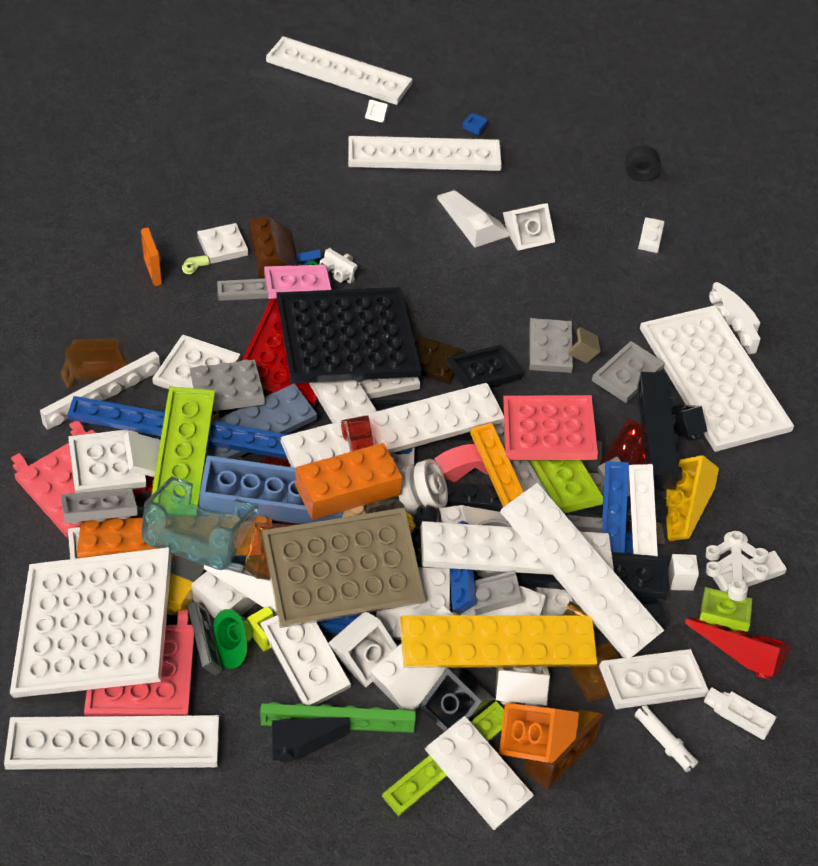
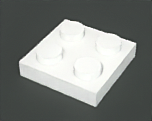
(222, 243)

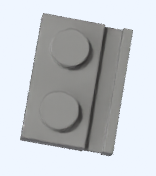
(497, 592)

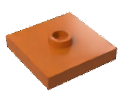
(151, 256)

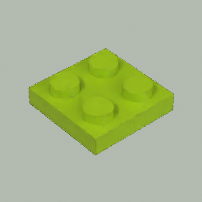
(721, 610)

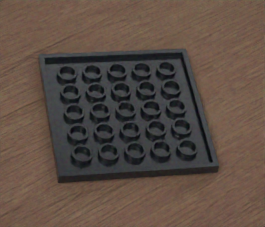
(347, 335)

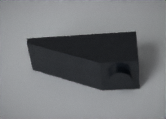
(301, 737)

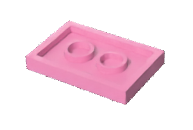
(295, 278)

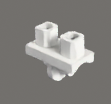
(339, 265)

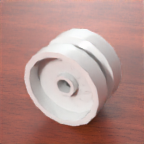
(423, 486)

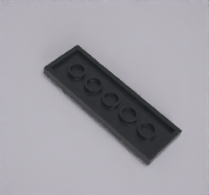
(640, 573)

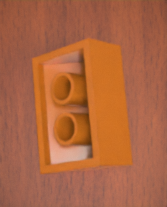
(537, 732)

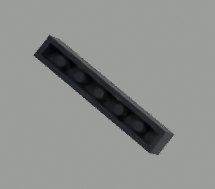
(658, 429)

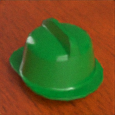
(232, 636)

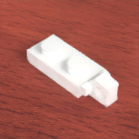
(741, 712)

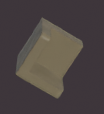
(586, 347)

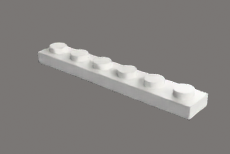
(103, 388)

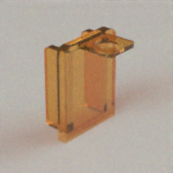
(91, 359)

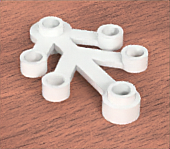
(736, 542)

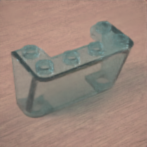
(193, 530)

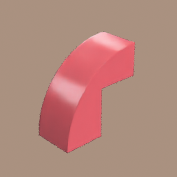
(460, 461)

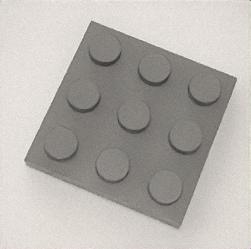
(234, 384)

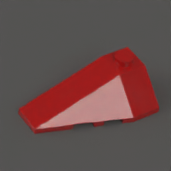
(756, 652)

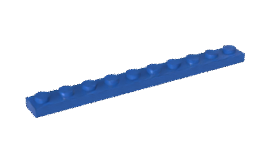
(151, 422)

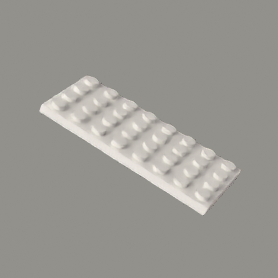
(718, 375)

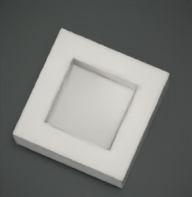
(377, 111)

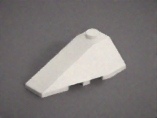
(256, 589)

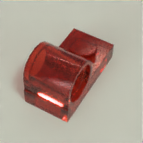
(357, 432)

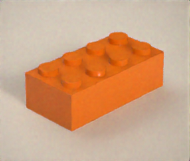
(348, 481)

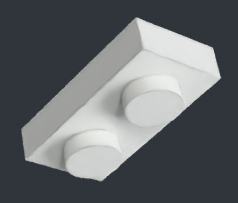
(651, 235)

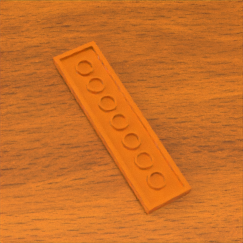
(125, 536)

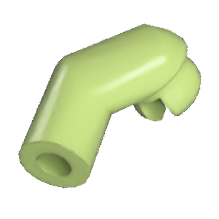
(193, 263)

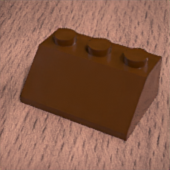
(270, 244)
(587, 732)

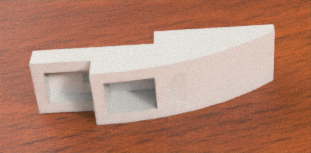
(738, 315)

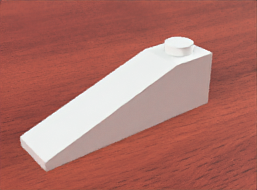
(472, 220)

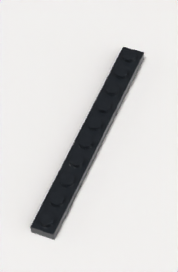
(487, 498)

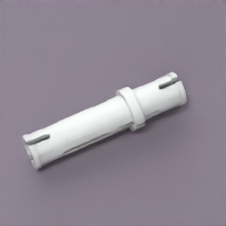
(673, 746)

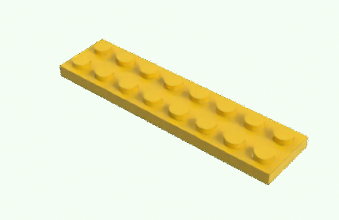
(497, 641)

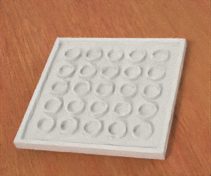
(93, 623)

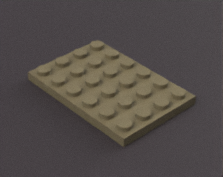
(342, 567)

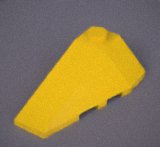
(690, 496)

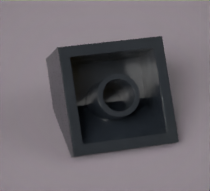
(454, 697)

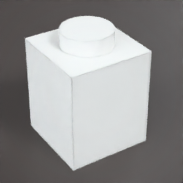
(683, 572)

